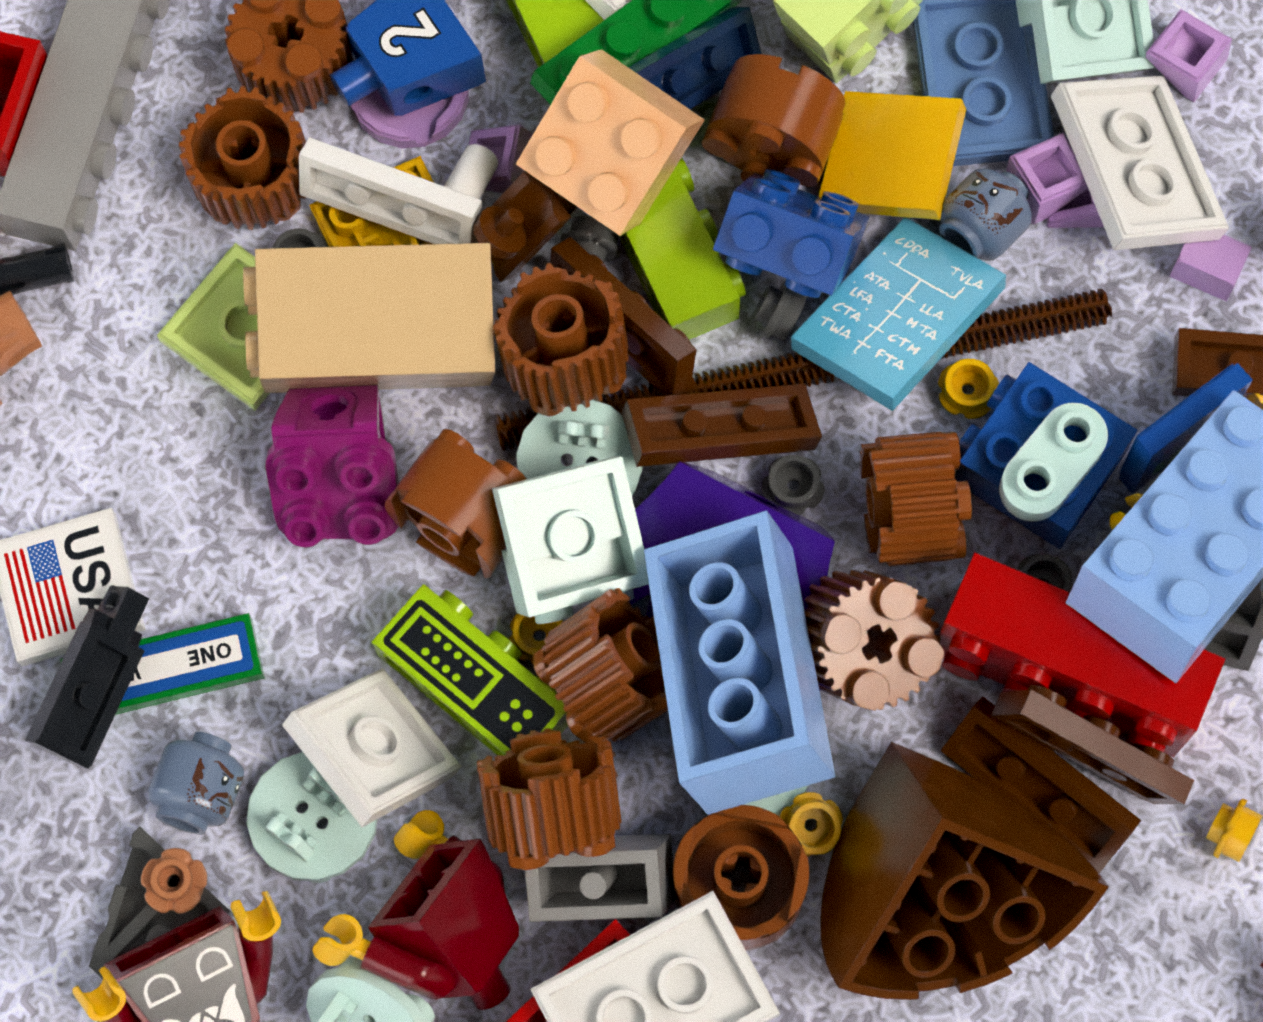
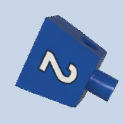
(409, 55)

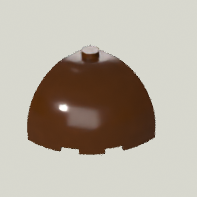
(944, 883)

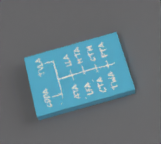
(898, 313)

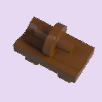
(521, 223)

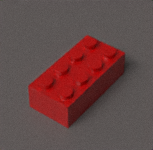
(1028, 636)

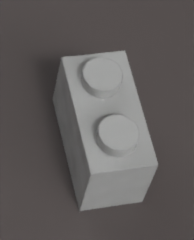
(624, 883)

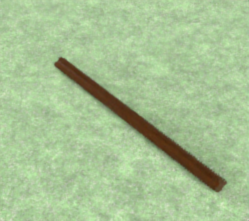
(797, 369)

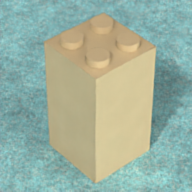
(371, 316)

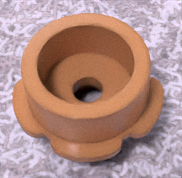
(179, 898)

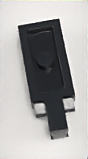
(91, 679)

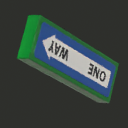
(194, 662)

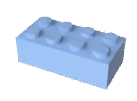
(1185, 546)
(737, 664)

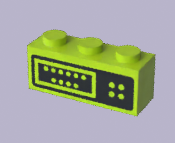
(466, 671)

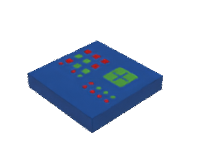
(1169, 434)

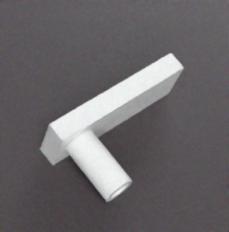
(396, 197)

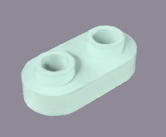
(1055, 459)

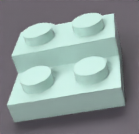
(1088, 37)
(570, 538)

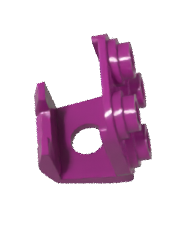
(331, 466)

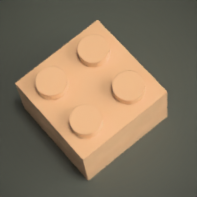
(609, 141)

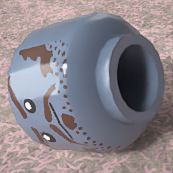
(986, 213)
(196, 783)

